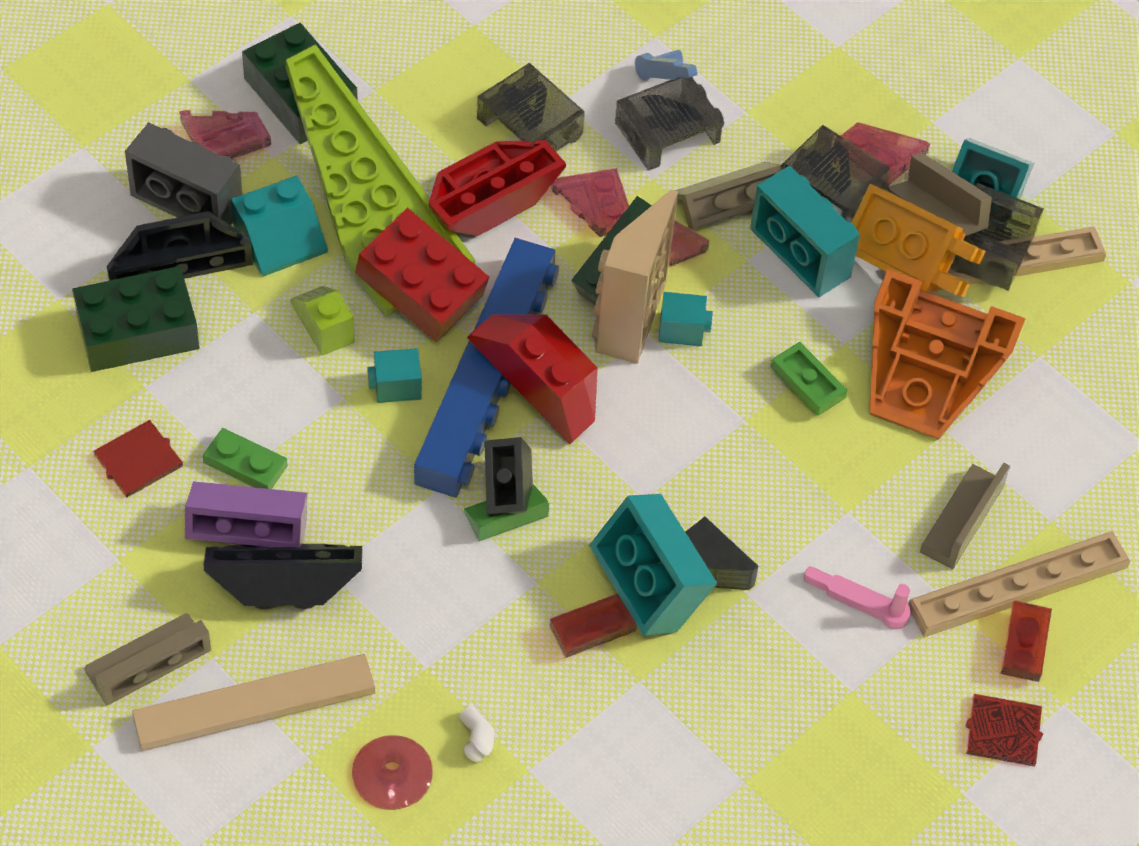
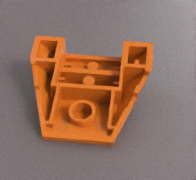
(932, 354)

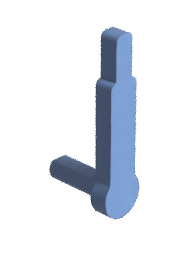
(664, 66)

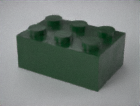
(268, 77)
(136, 318)

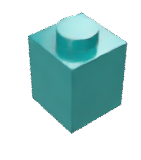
(684, 319)
(396, 375)

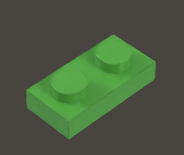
(808, 378)
(244, 460)

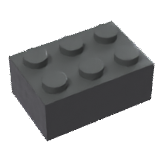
(181, 175)

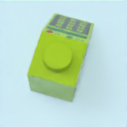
(325, 318)

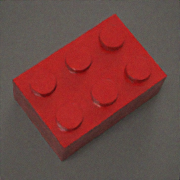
(421, 274)

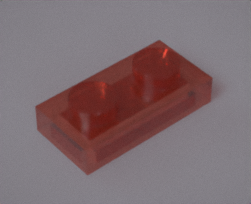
(592, 625)
(1026, 641)

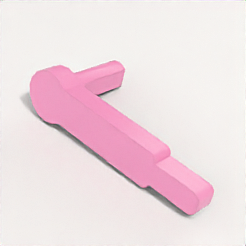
(892, 612)

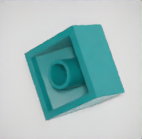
(992, 168)
(279, 225)

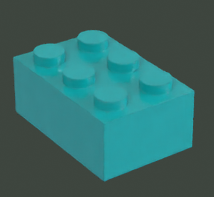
(804, 231)
(652, 564)

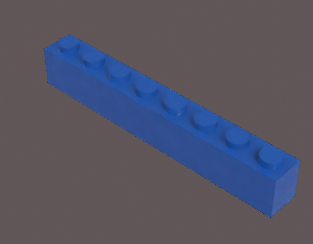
(477, 384)

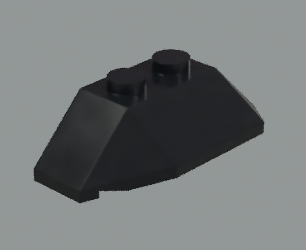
(195, 242)
(283, 574)

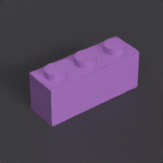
(245, 515)

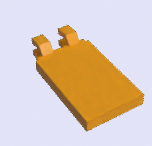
(911, 241)

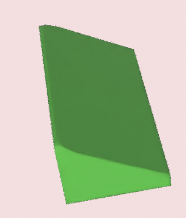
(489, 526)

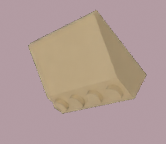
(634, 281)

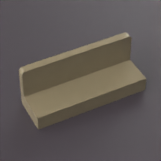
(944, 194)
(724, 195)
(964, 515)
(148, 658)

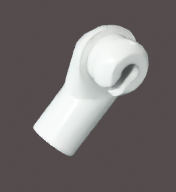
(481, 736)

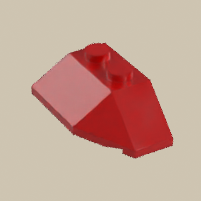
(494, 184)
(543, 368)

